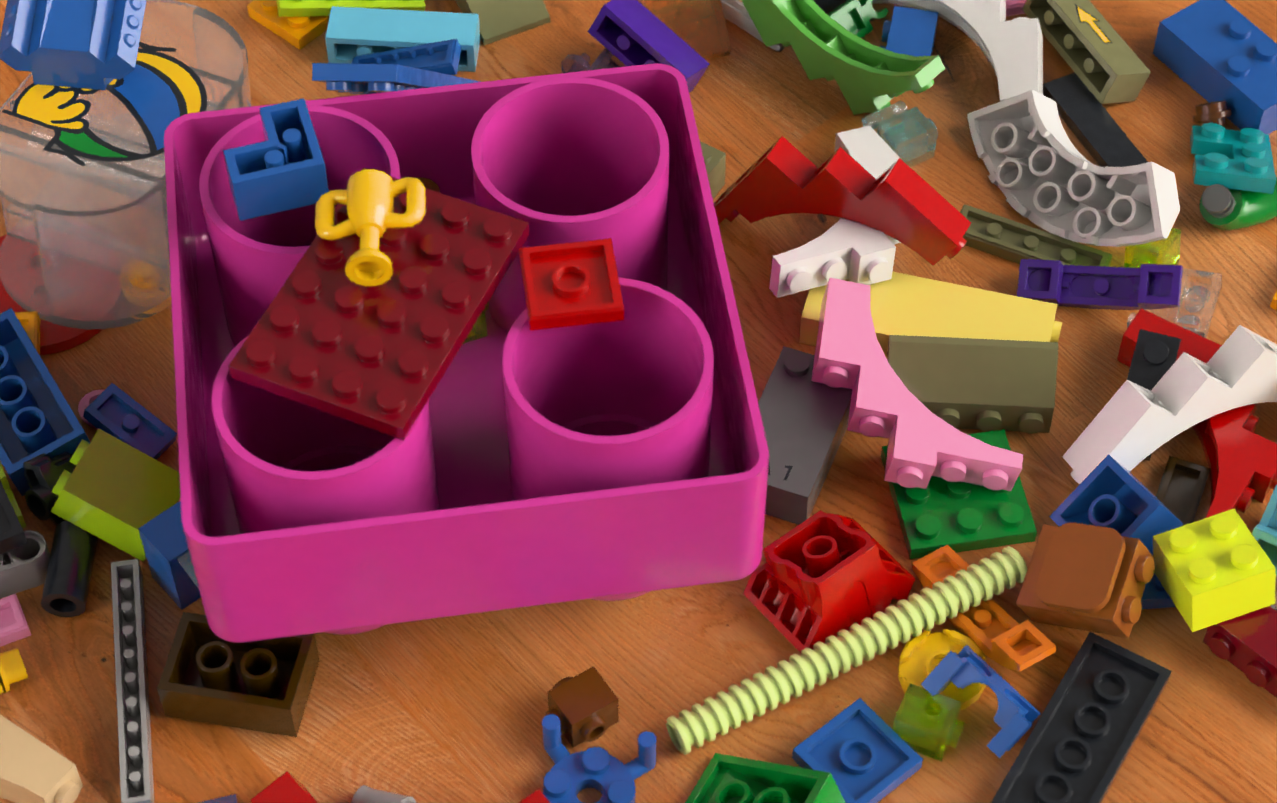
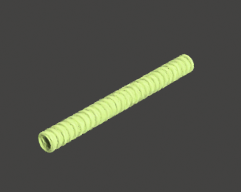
(846, 649)

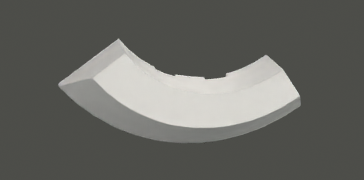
(1062, 189)

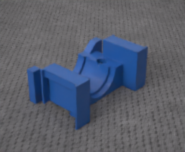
(1014, 711)

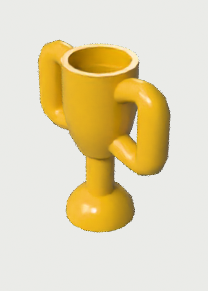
(370, 213)

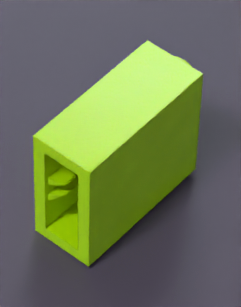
(115, 491)

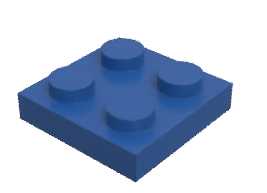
(860, 754)

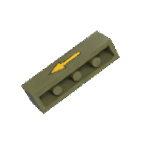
(1091, 48)

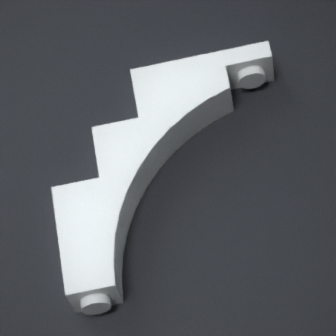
(1189, 392)

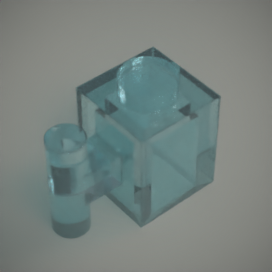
(905, 131)

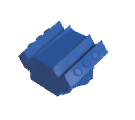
(72, 40)

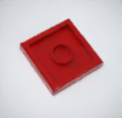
(571, 284)

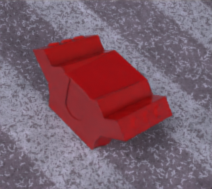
(825, 579)

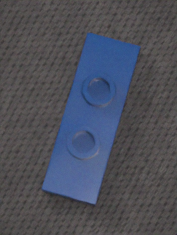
(435, 57)

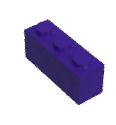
(641, 39)

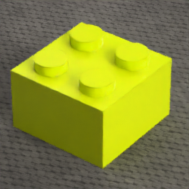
(1214, 570)

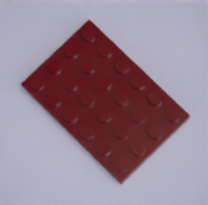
(387, 345)

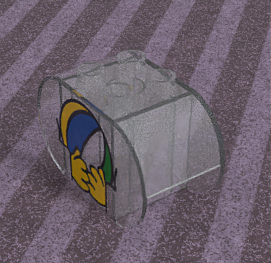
(90, 172)

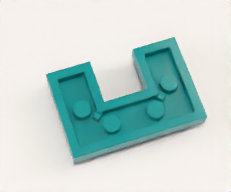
(1249, 162)

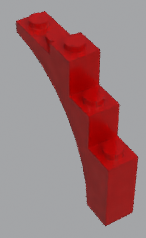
(1239, 459)

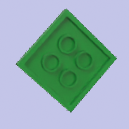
(962, 512)

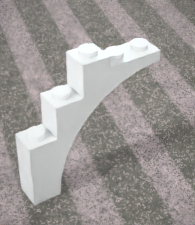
(1010, 46)
(848, 247)

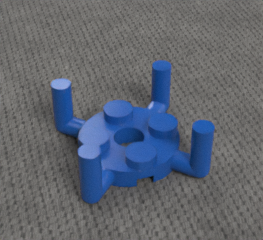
(593, 768)

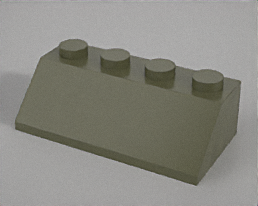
(980, 380)

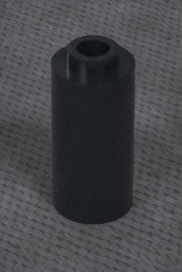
(69, 571)

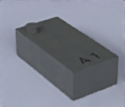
(802, 432)

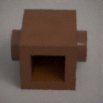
(583, 706)

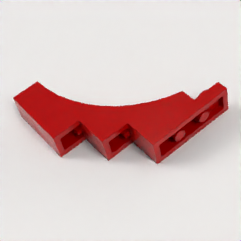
(893, 203)

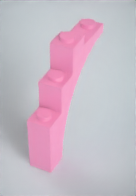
(883, 407)

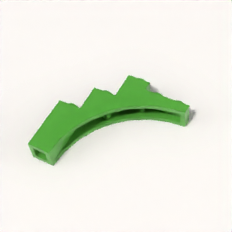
(829, 51)

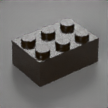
(238, 684)

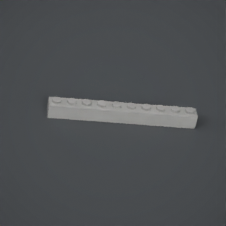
(132, 683)

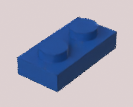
(129, 422)

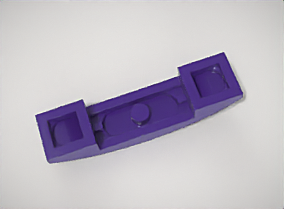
(1101, 286)

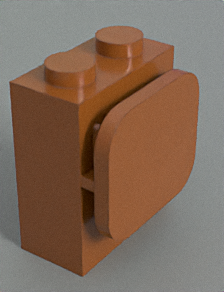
(1086, 579)

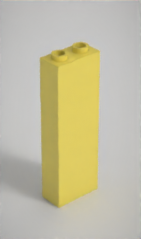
(943, 309)

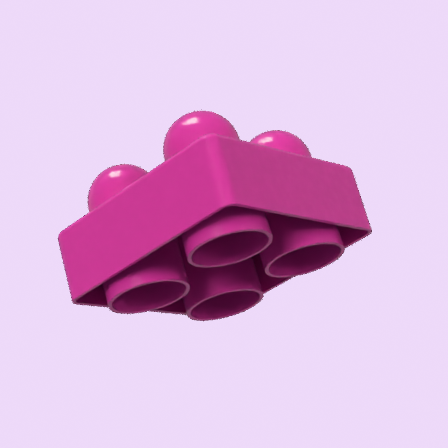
(544, 454)

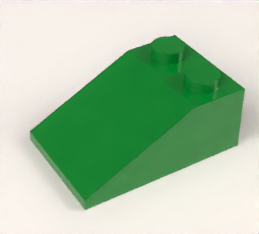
(756, 781)

